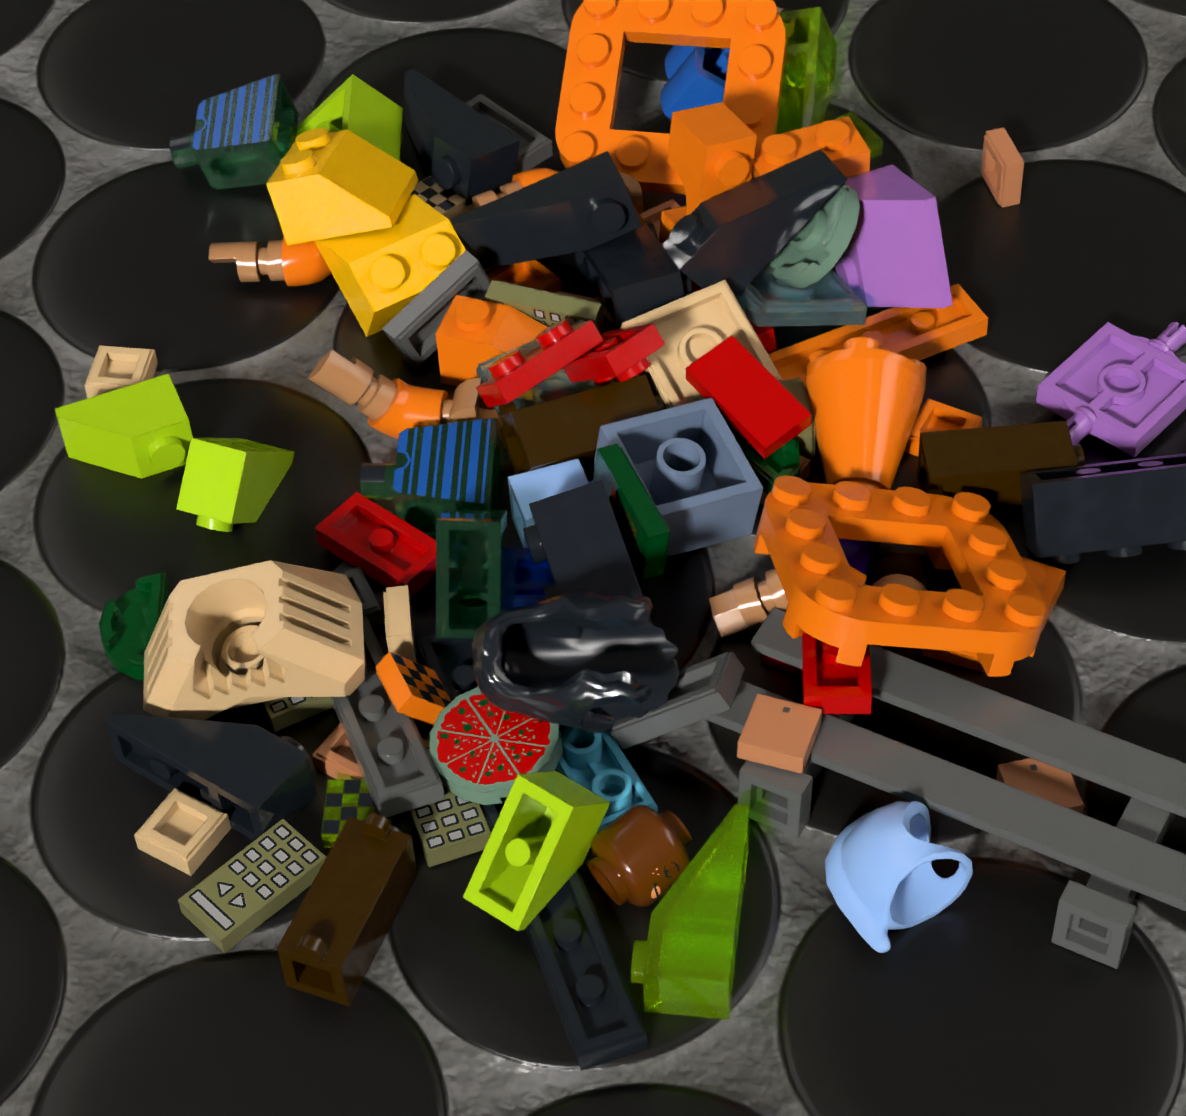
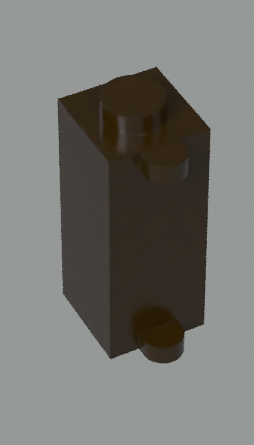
(571, 424)
(990, 460)
(348, 909)

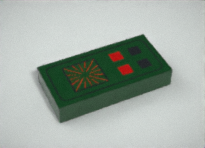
(636, 514)

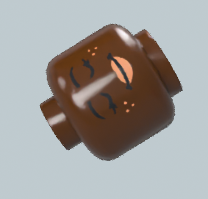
(639, 855)

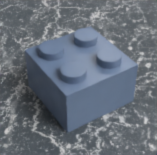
(690, 472)

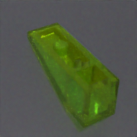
(808, 70)
(696, 927)

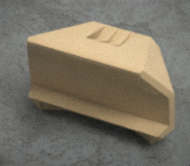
(254, 640)

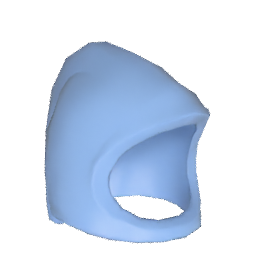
(886, 875)

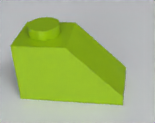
(129, 429)
(230, 480)
(535, 846)

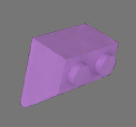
(897, 244)

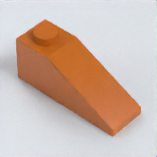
(478, 332)

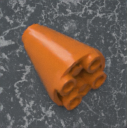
(864, 410)

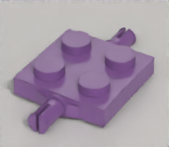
(1119, 387)

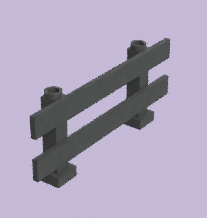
(1121, 859)

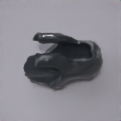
(575, 660)

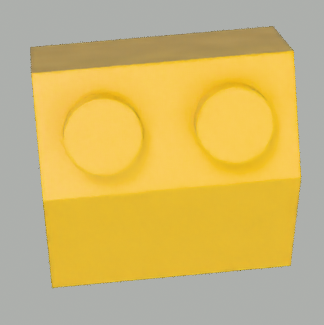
(337, 187)
(391, 265)

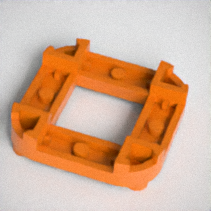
(595, 62)
(992, 615)

